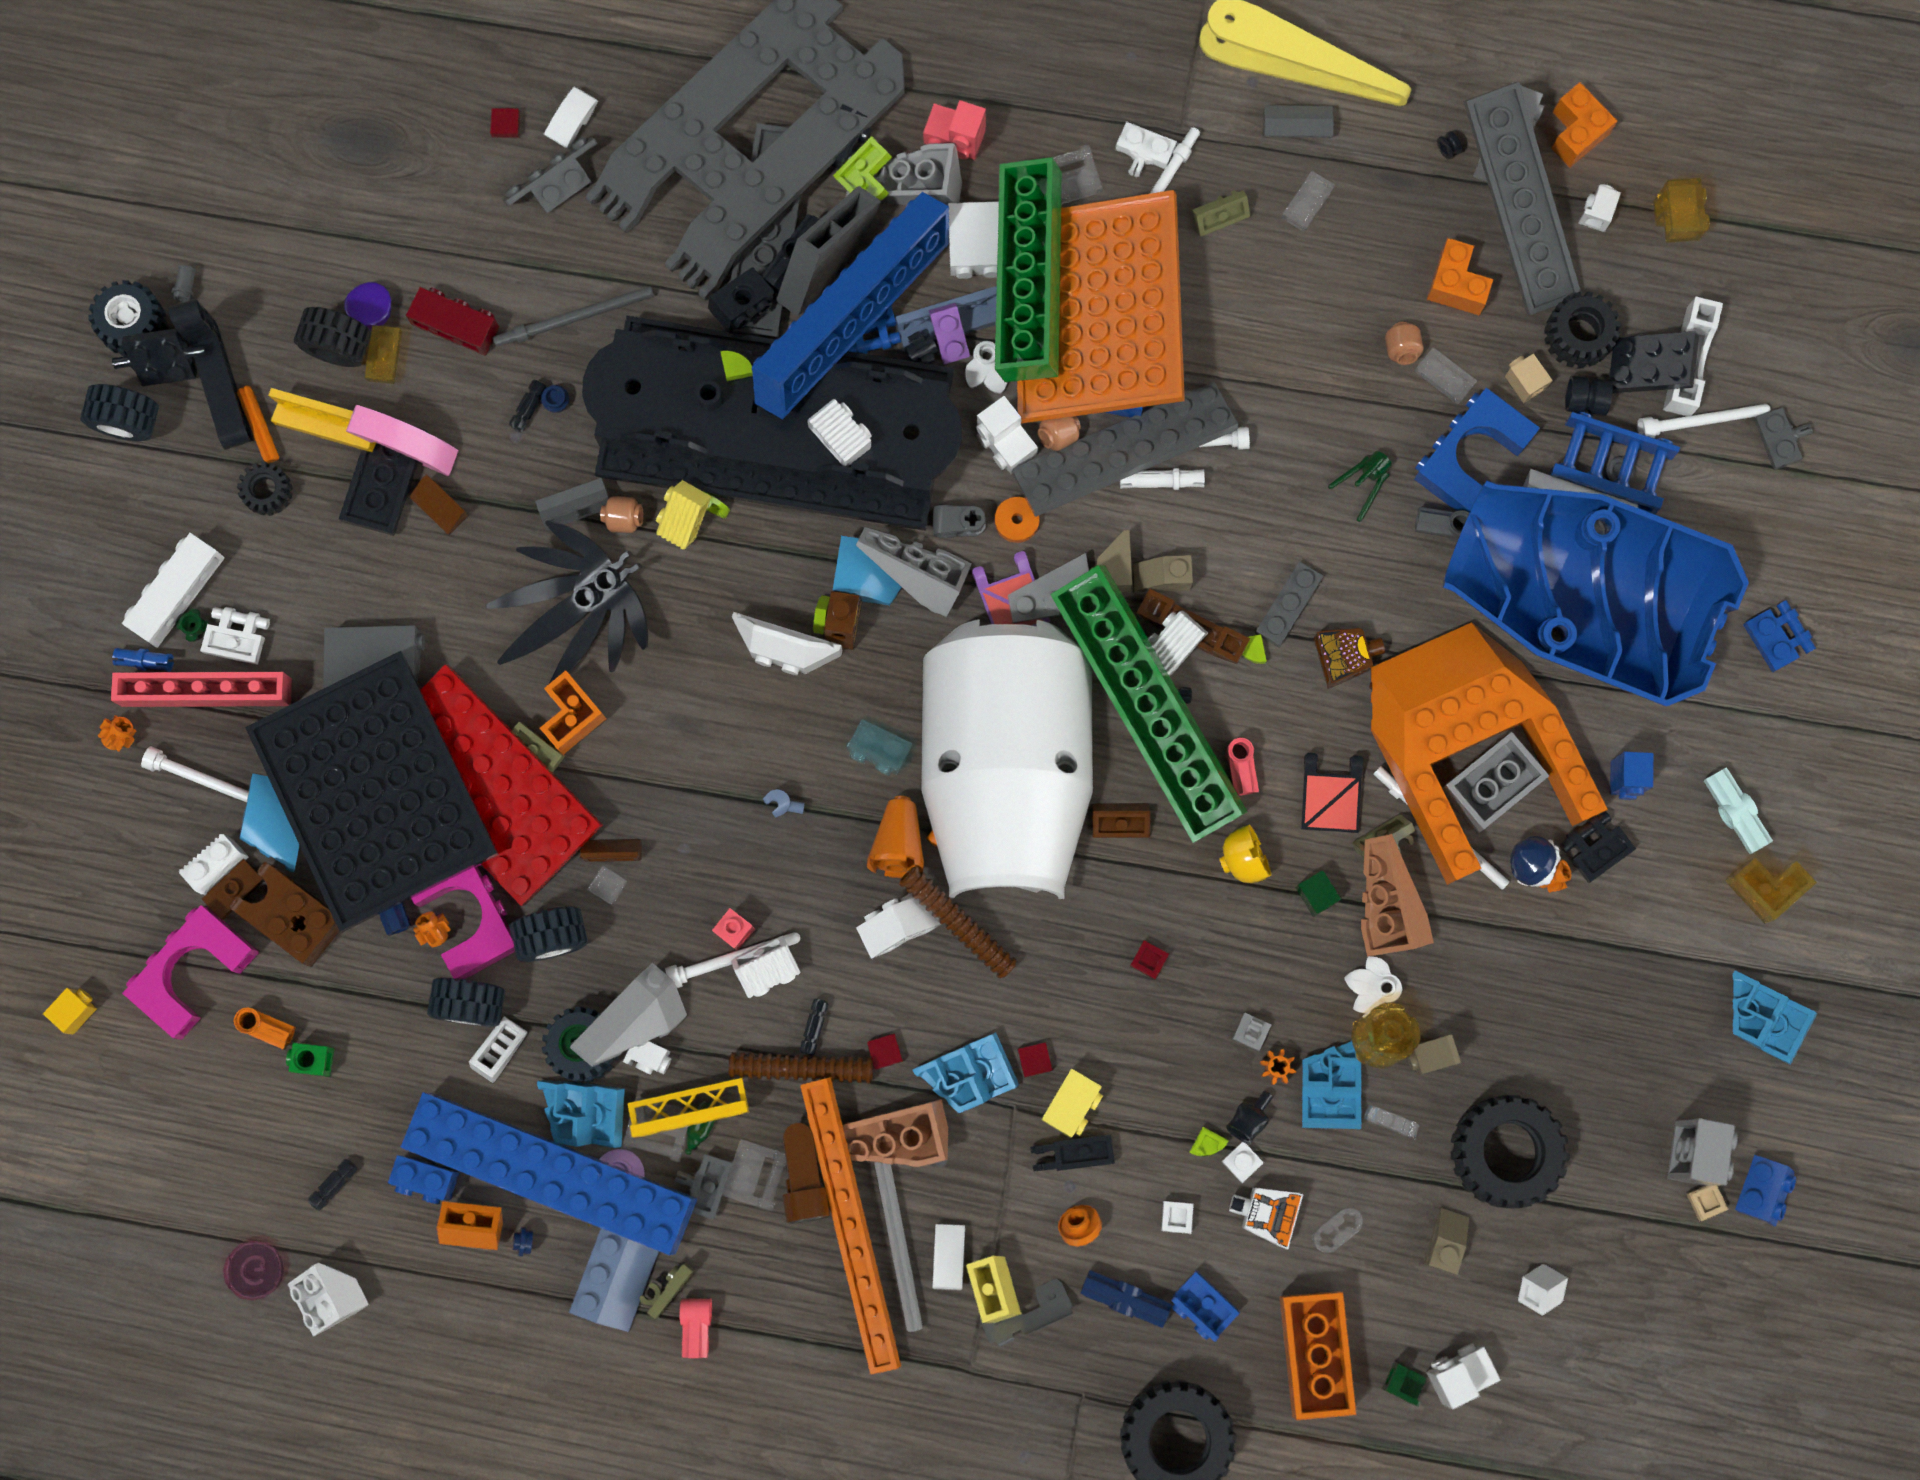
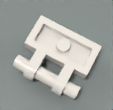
(232, 643)

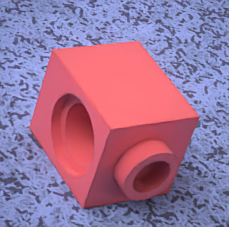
(733, 929)

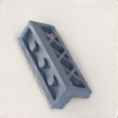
(975, 312)

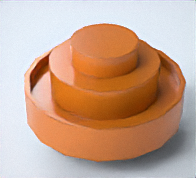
(1080, 1225)

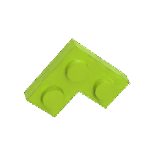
(862, 167)

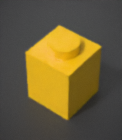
(70, 1010)

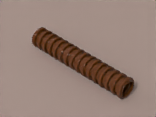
(959, 923)
(799, 1067)

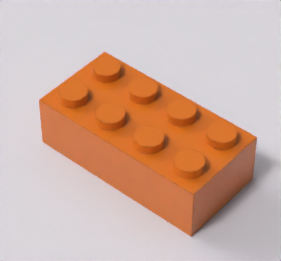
(1317, 1355)

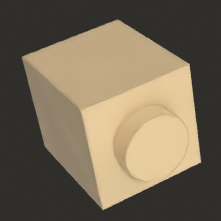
(1528, 377)

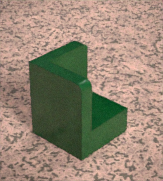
(1318, 893)
(1404, 1383)

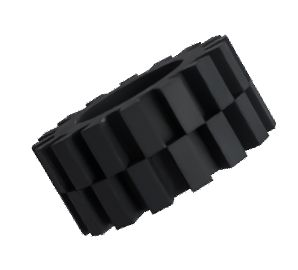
(253, 477)

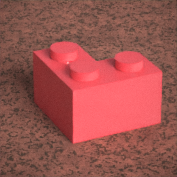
(959, 126)

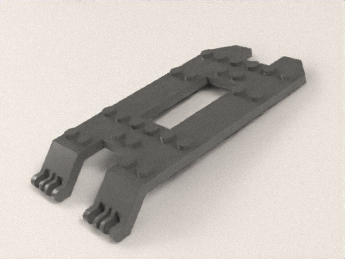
(745, 193)

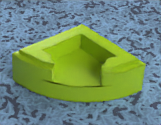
(735, 365)
(717, 507)
(821, 614)
(1255, 650)
(1207, 1143)

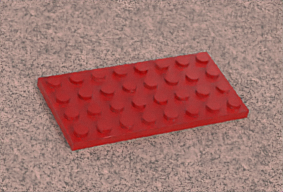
(521, 802)

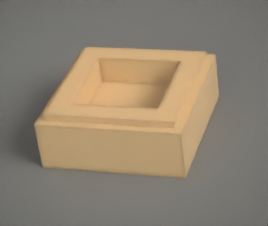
(1707, 1201)

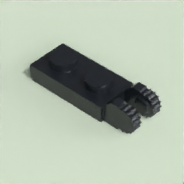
(1077, 1153)

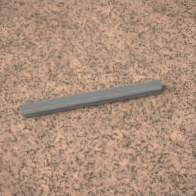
(898, 1247)

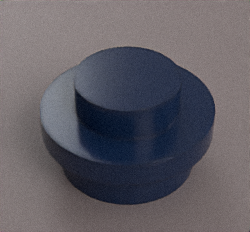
(555, 398)
(522, 1241)

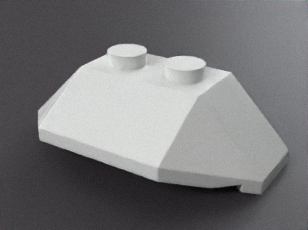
(783, 646)

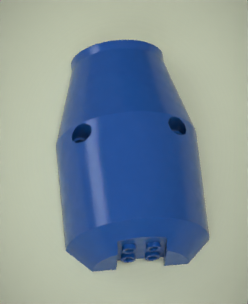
(1626, 602)

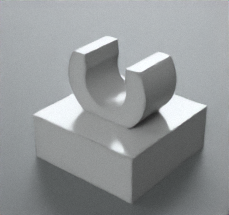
(1251, 1032)

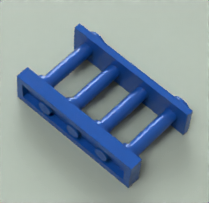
(1661, 448)

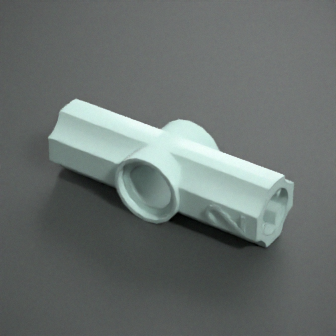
(1738, 810)

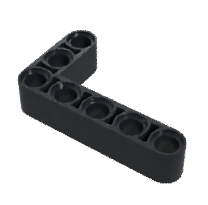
(215, 372)

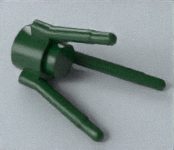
(1374, 467)

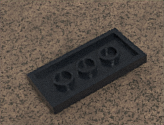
(379, 489)

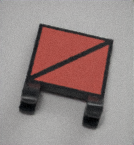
(1331, 800)

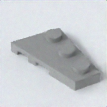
(1034, 599)

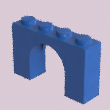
(1488, 417)

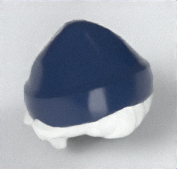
(1534, 861)

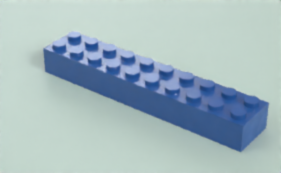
(850, 305)
(549, 1173)

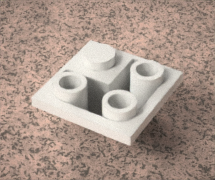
(326, 1297)

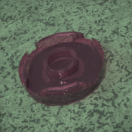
(253, 1270)

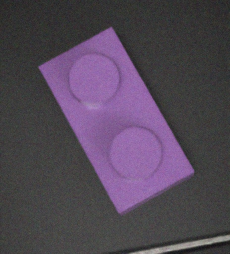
(949, 333)

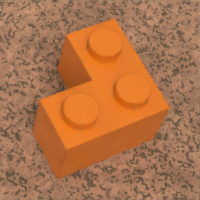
(1585, 122)
(1454, 284)
(577, 714)

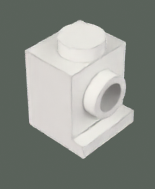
(1600, 208)
(649, 1058)

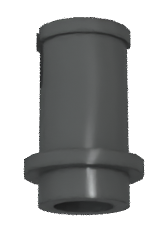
(184, 284)

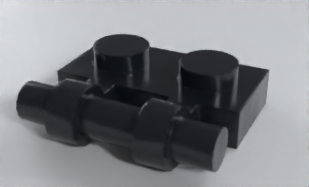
(1601, 855)

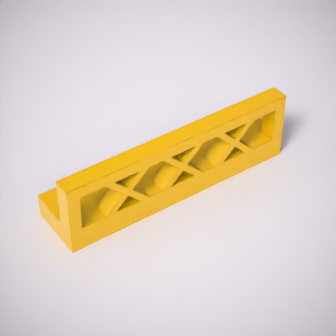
(315, 419)
(691, 1118)

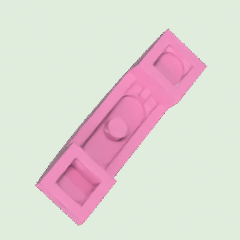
(402, 438)

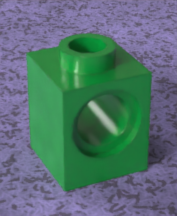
(322, 1059)

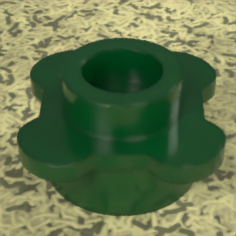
(185, 622)

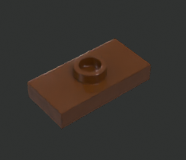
(237, 883)

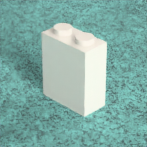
(973, 239)

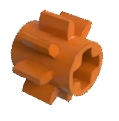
(117, 733)
(1561, 876)
(431, 929)
(1276, 1075)

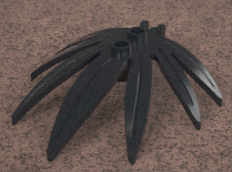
(595, 590)

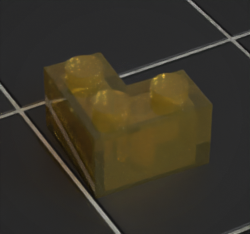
(1681, 210)
(1768, 894)

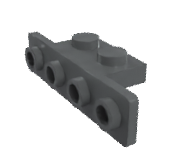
(557, 181)

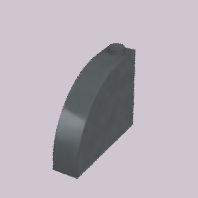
(826, 250)
(356, 648)

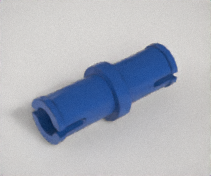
(143, 659)

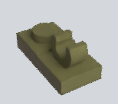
(1221, 213)
(541, 748)
(1398, 827)
(677, 1278)

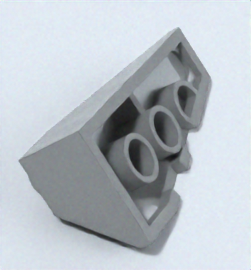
(928, 170)
(925, 575)
(640, 1013)

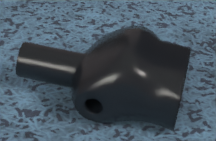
(1250, 1119)

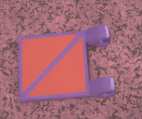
(995, 594)

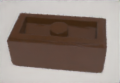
(438, 505)
(1121, 820)
(612, 850)

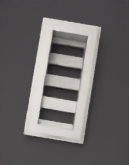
(506, 1055)

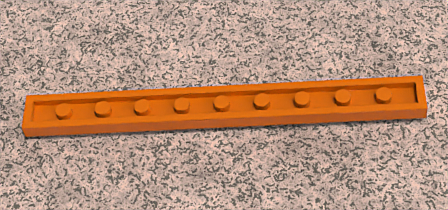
(850, 1226)

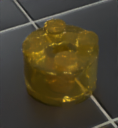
(1385, 1036)

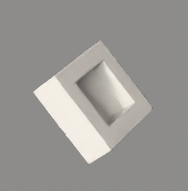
(1242, 1162)
(1177, 1217)

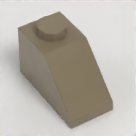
(1118, 561)
(1163, 574)
(1434, 1055)
(1448, 1242)

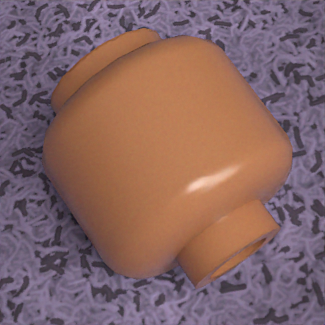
(1404, 343)
(1059, 432)
(622, 514)

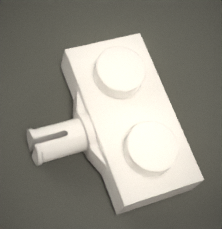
(1145, 147)

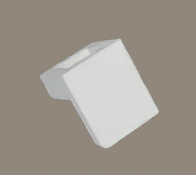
(1542, 1289)

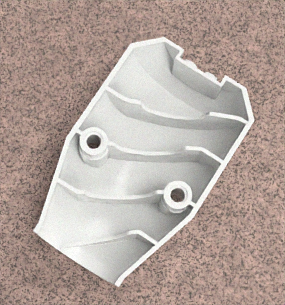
(1007, 717)

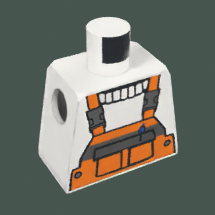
(1269, 1214)

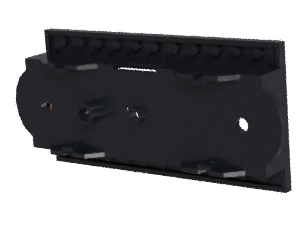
(758, 455)

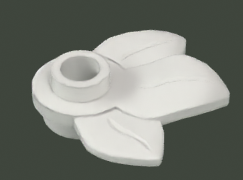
(983, 370)
(1369, 985)

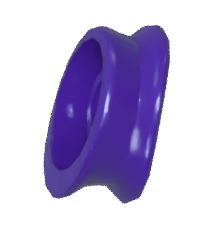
(369, 304)

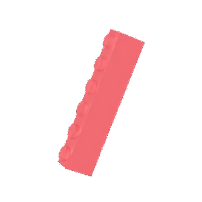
(201, 689)

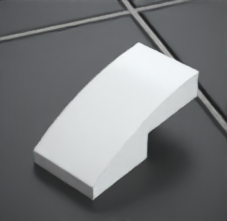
(570, 116)
(948, 1257)

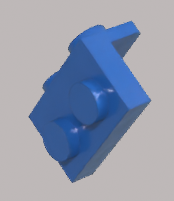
(1766, 1190)
(1204, 1306)

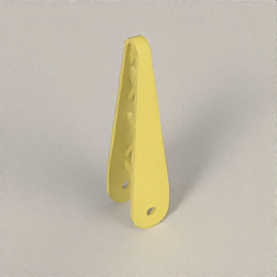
(1282, 50)

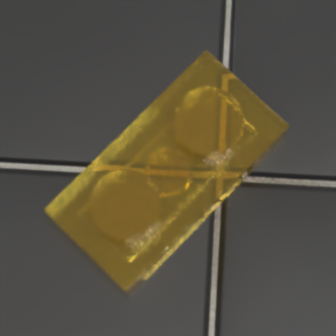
(383, 354)

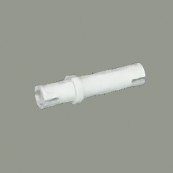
(1169, 479)

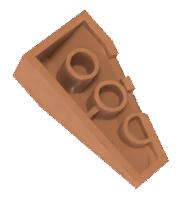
(1393, 908)
(903, 1137)

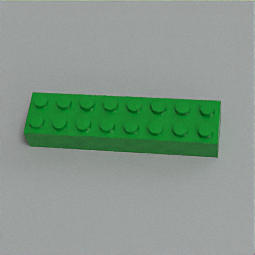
(1028, 270)

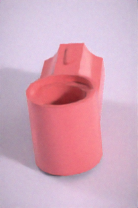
(1242, 770)
(696, 1319)

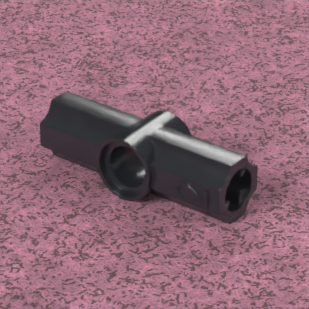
(776, 270)

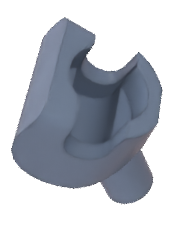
(784, 803)

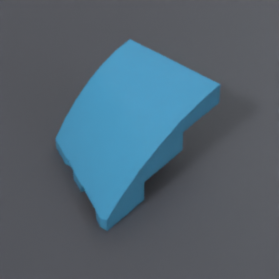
(862, 576)
(267, 825)
(1769, 1018)
(970, 1073)
(1332, 1089)
(584, 1113)

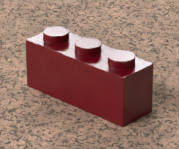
(453, 320)

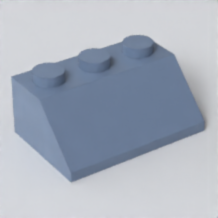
(614, 1281)

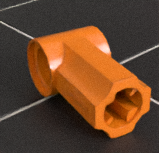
(266, 1028)

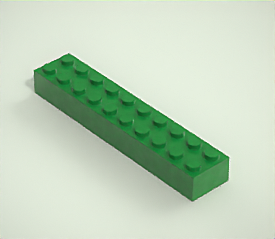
(1148, 703)

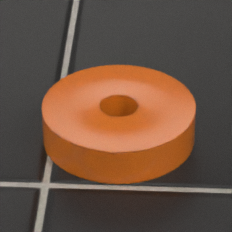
(1016, 532)

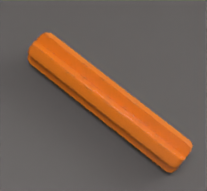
(257, 424)

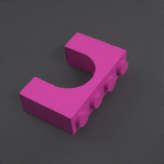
(493, 936)
(153, 986)

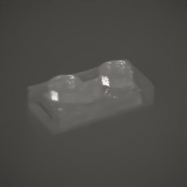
(1308, 201)
(1445, 376)

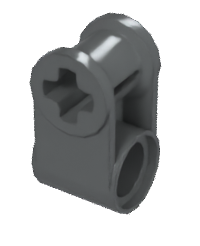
(954, 521)

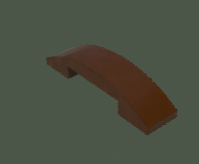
(1218, 642)

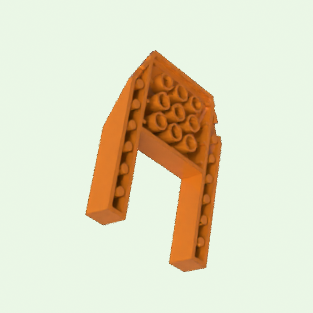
(1451, 699)

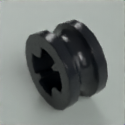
(1449, 145)

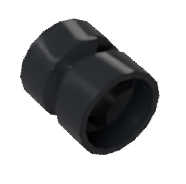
(1591, 396)

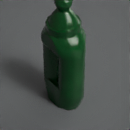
(698, 1133)

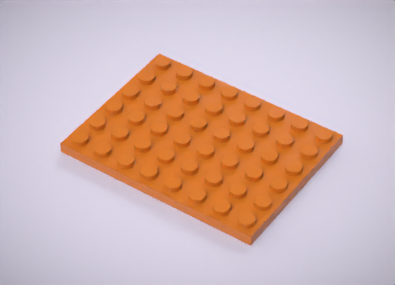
(1115, 311)

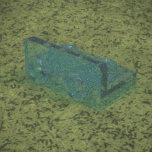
(878, 747)

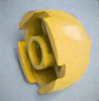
(1244, 856)

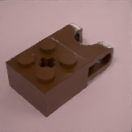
(282, 912)

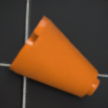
(897, 840)

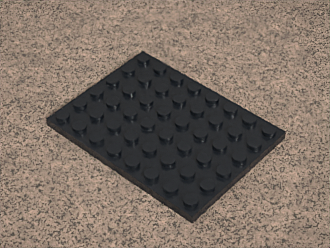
(371, 791)

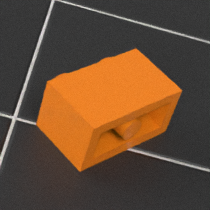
(470, 1225)

